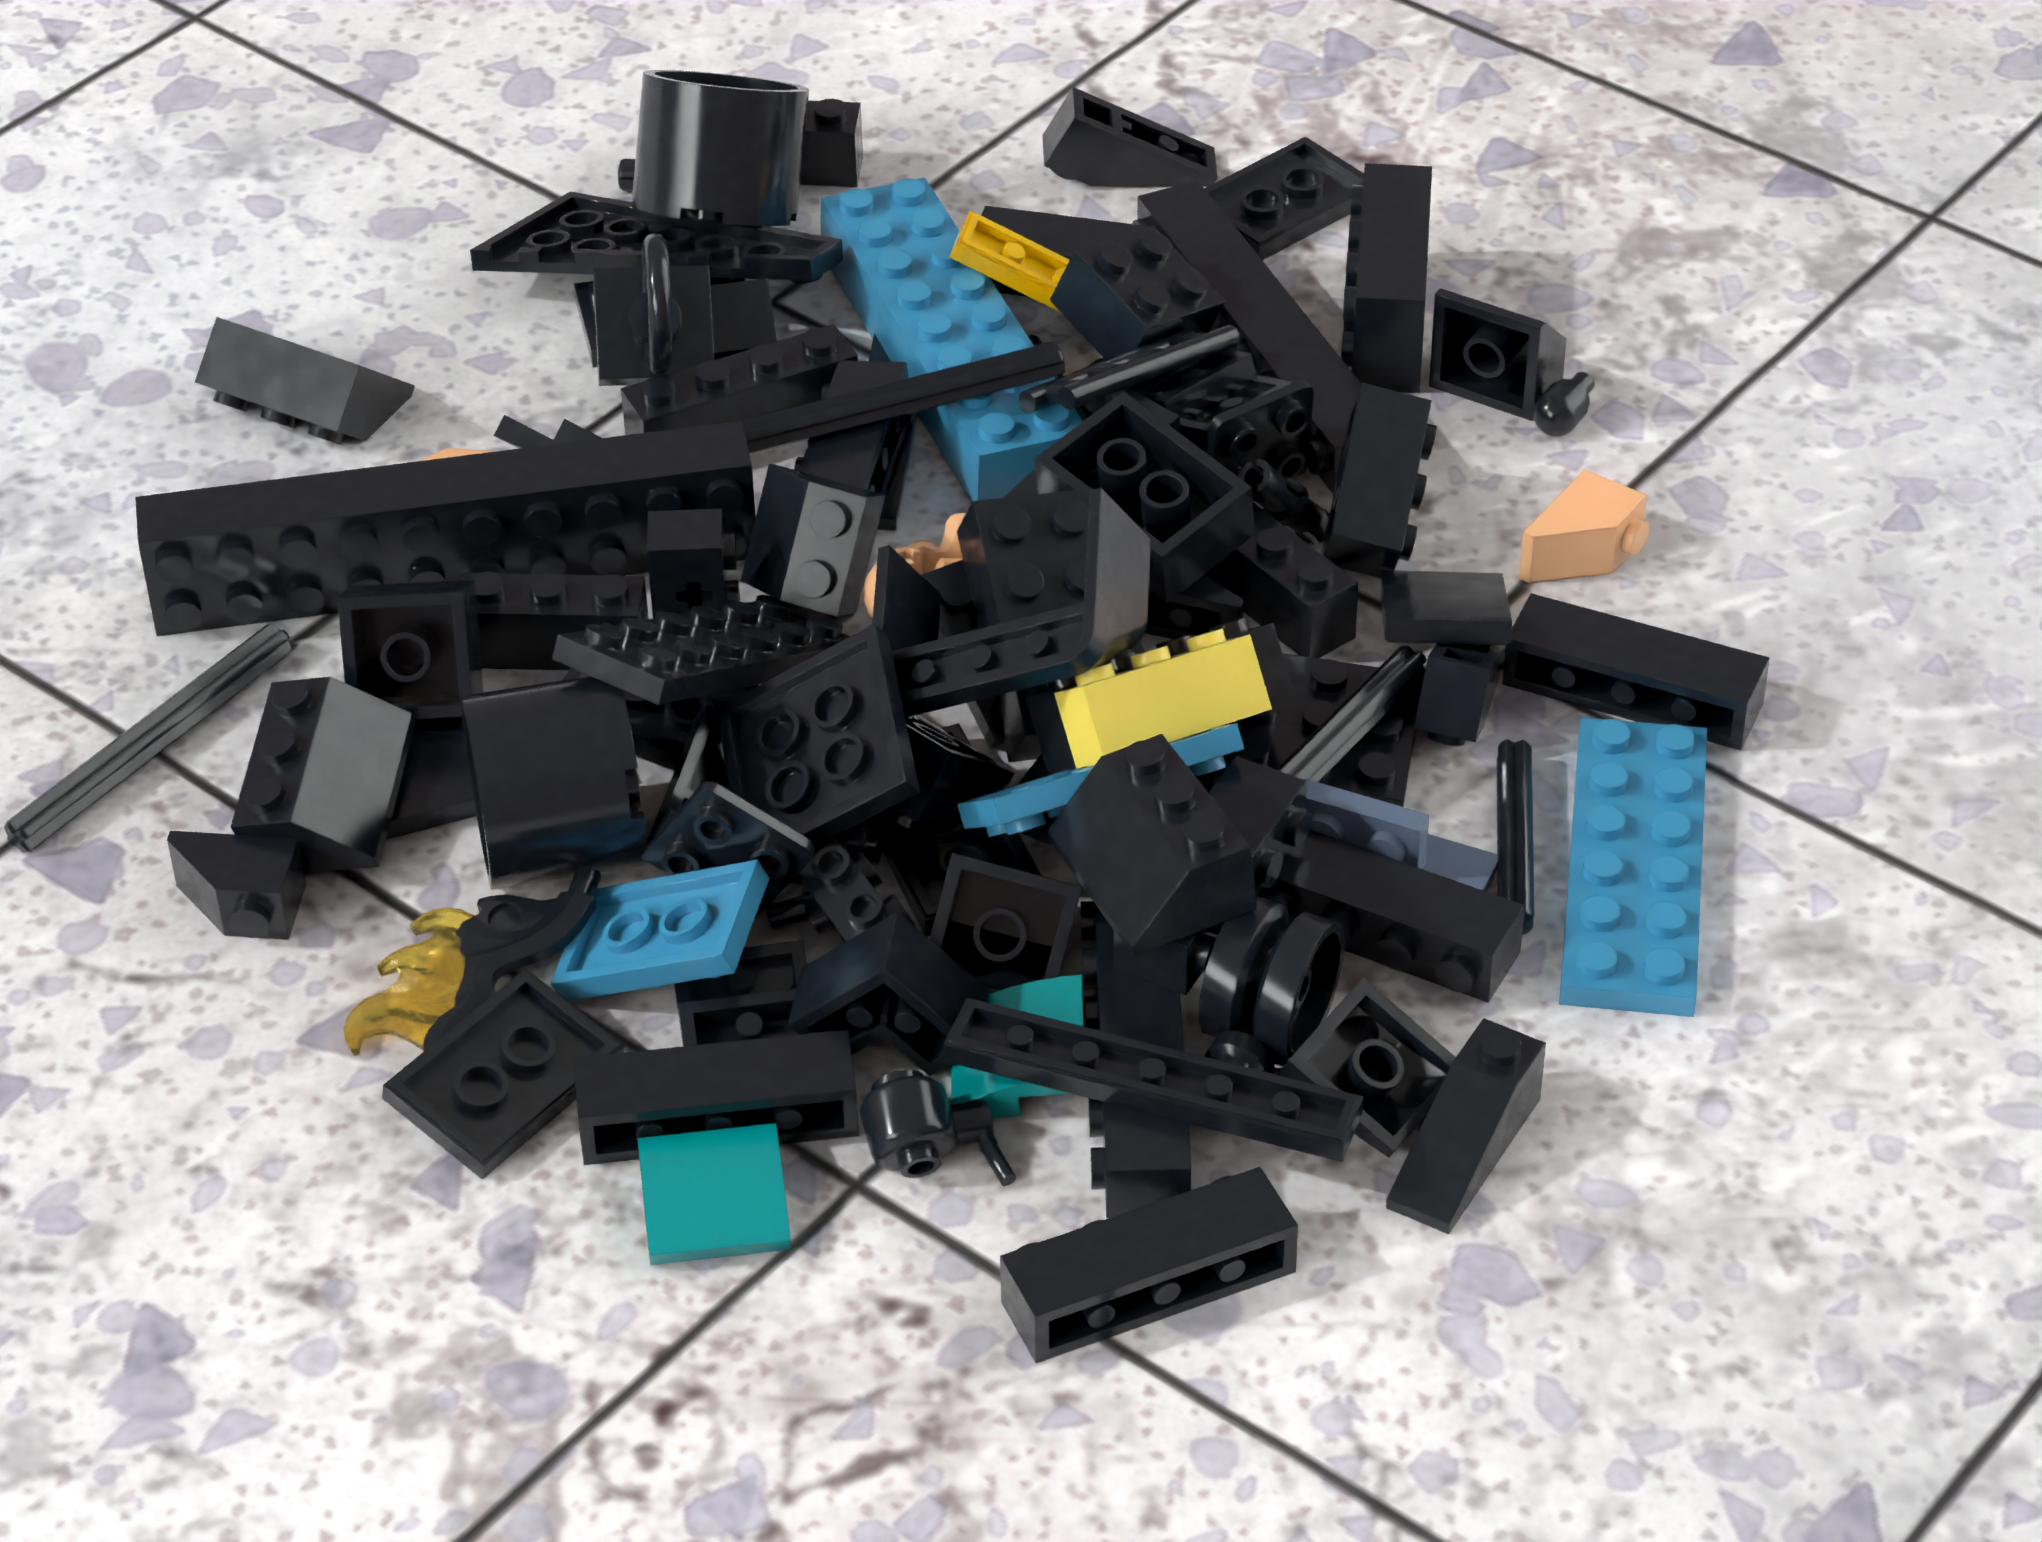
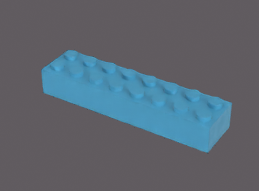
(937, 318)

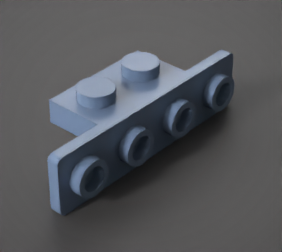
(1396, 834)

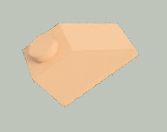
(1584, 531)

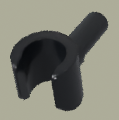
(974, 1124)

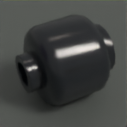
(908, 1123)

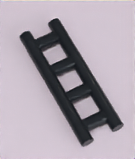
(1128, 369)

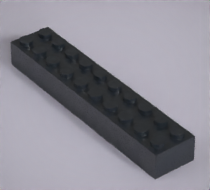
(551, 508)

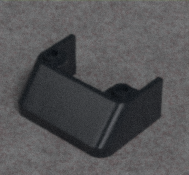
(1024, 650)

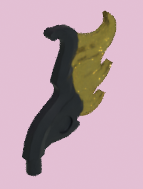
(465, 958)

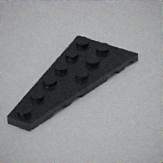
(603, 232)

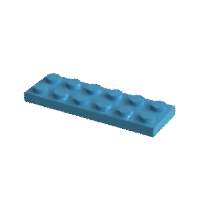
(1635, 868)

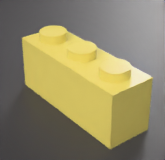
(1163, 695)

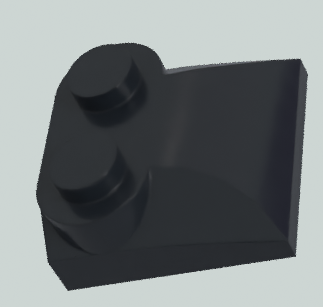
(1378, 1054)

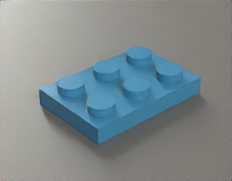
(663, 931)

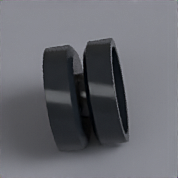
(1272, 976)

